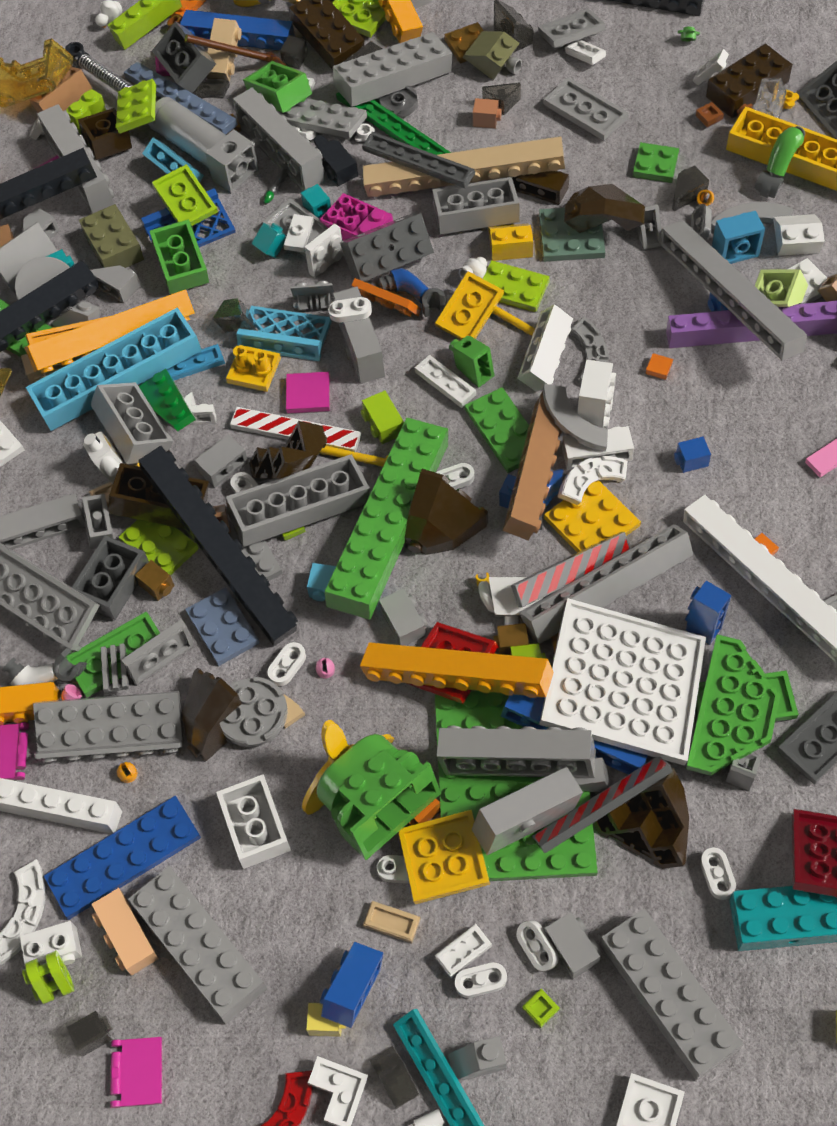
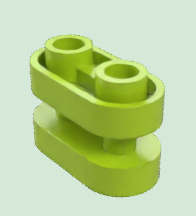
(41, 986)

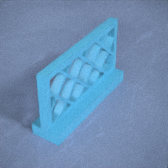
(282, 343)

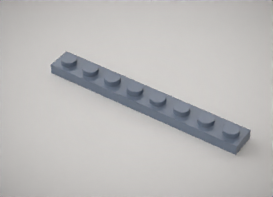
(166, 88)

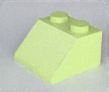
(782, 286)

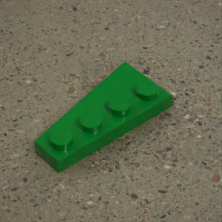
(167, 400)

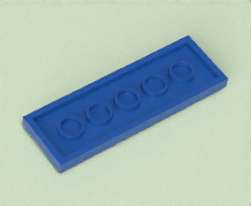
(122, 857)

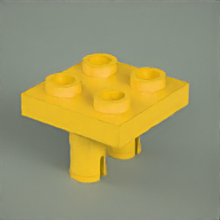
(253, 368)

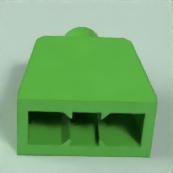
(473, 359)

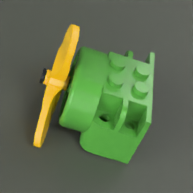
(369, 788)

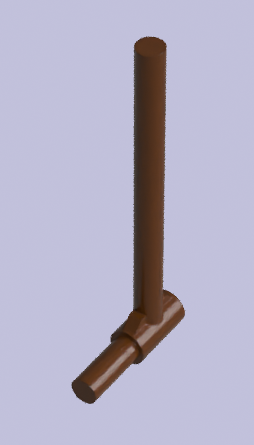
(268, 57)

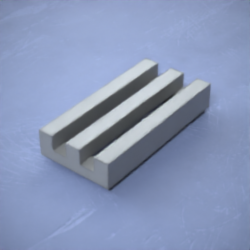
(105, 668)

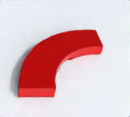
(294, 1101)

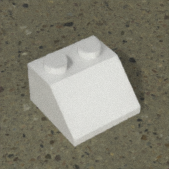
(798, 234)

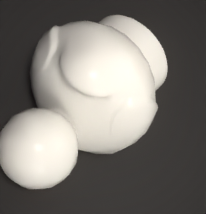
(108, 12)
(475, 266)

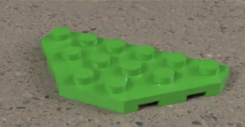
(734, 710)

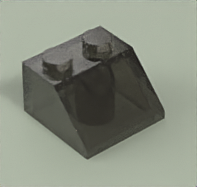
(510, 21)

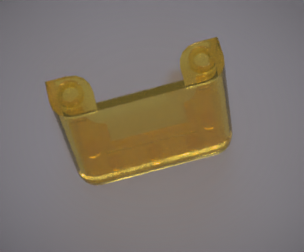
(35, 77)

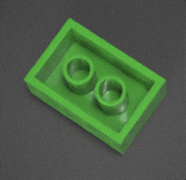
(279, 85)
(179, 256)

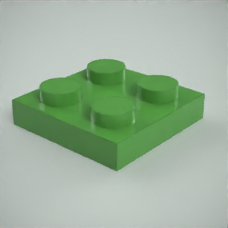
(656, 162)

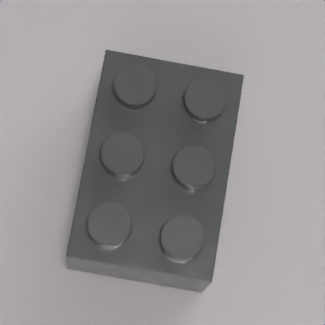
(183, 61)
(111, 575)

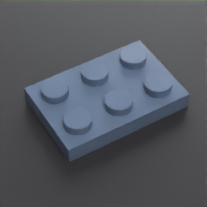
(222, 626)

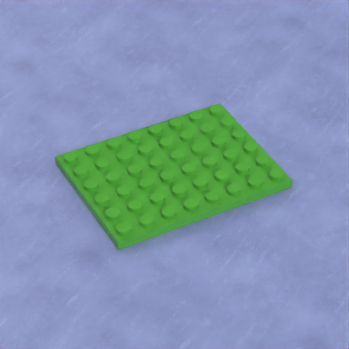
(462, 793)

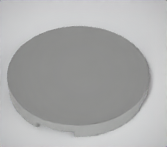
(37, 273)
(259, 715)

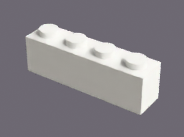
(545, 348)

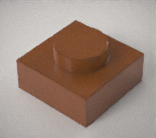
(709, 114)

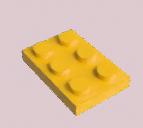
(469, 307)

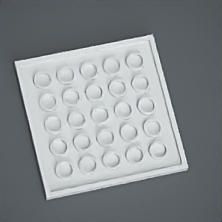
(625, 681)

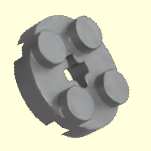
(404, 107)

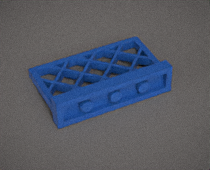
(164, 218)

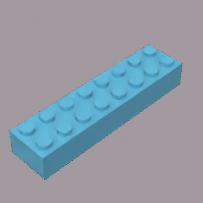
(125, 360)

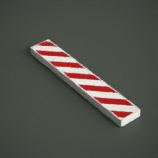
(282, 427)

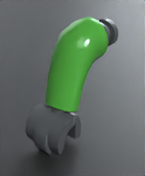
(780, 157)

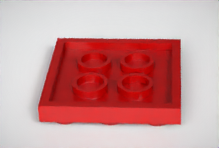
(451, 638)

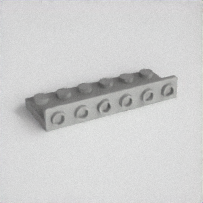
(43, 601)
(108, 726)

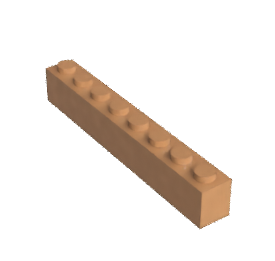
(533, 474)

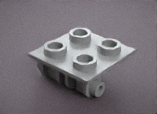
(303, 291)

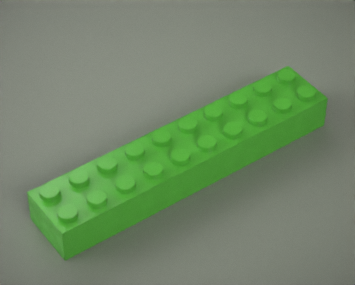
(383, 522)

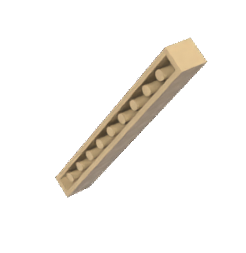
(488, 163)

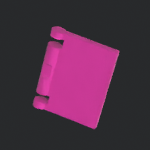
(13, 750)
(136, 1072)

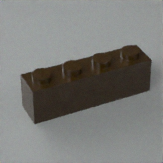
(544, 185)

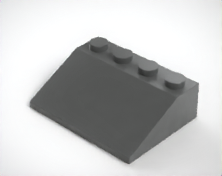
(821, 98)

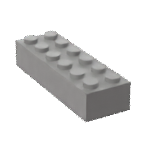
(392, 69)
(64, 139)
(279, 139)
(297, 500)
(516, 751)
(198, 944)
(670, 994)

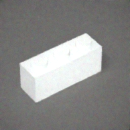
(618, 445)

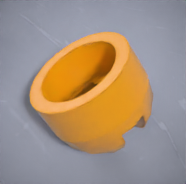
(702, 196)
(131, 768)

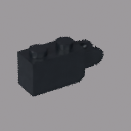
(336, 160)

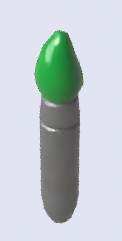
(275, 186)

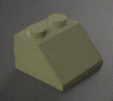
(491, 52)

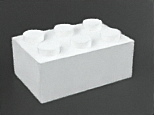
(597, 393)
(253, 821)

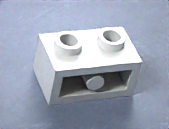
(59, 937)

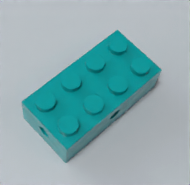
(782, 918)

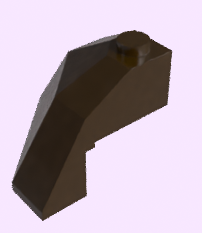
(601, 204)
(296, 455)
(441, 516)
(204, 709)
(652, 823)

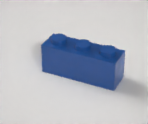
(707, 611)
(351, 984)

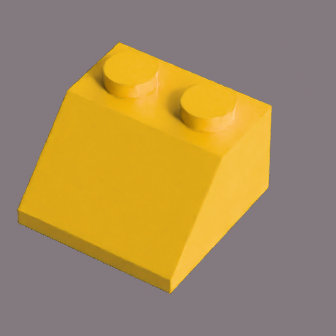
(511, 241)

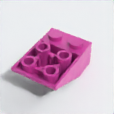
(354, 216)

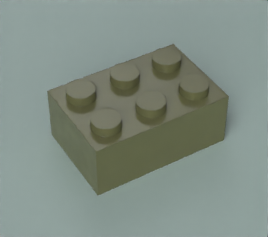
(111, 238)

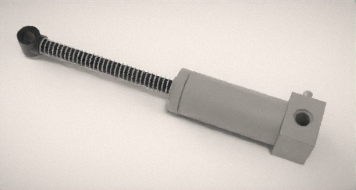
(227, 156)

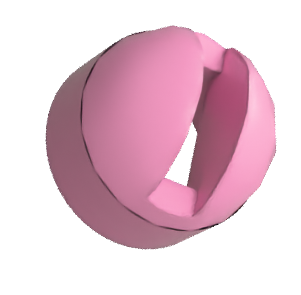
(330, 668)
(71, 692)

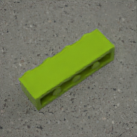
(141, 19)

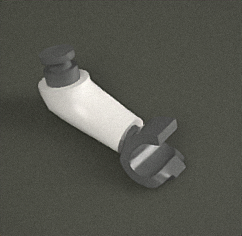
(60, 669)

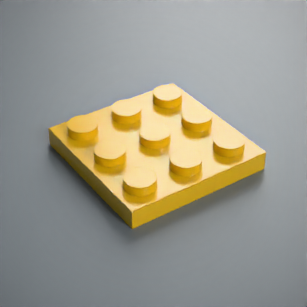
(593, 519)
(443, 857)

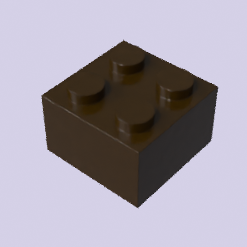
(102, 135)

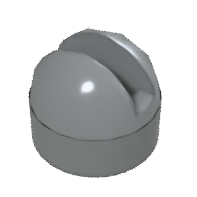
(514, 65)

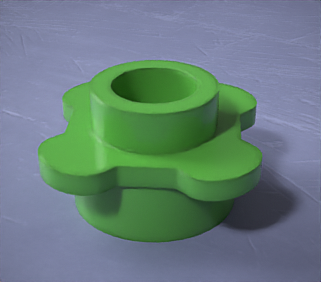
(688, 34)

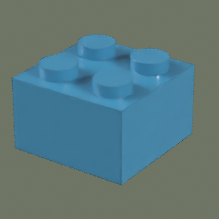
(739, 237)

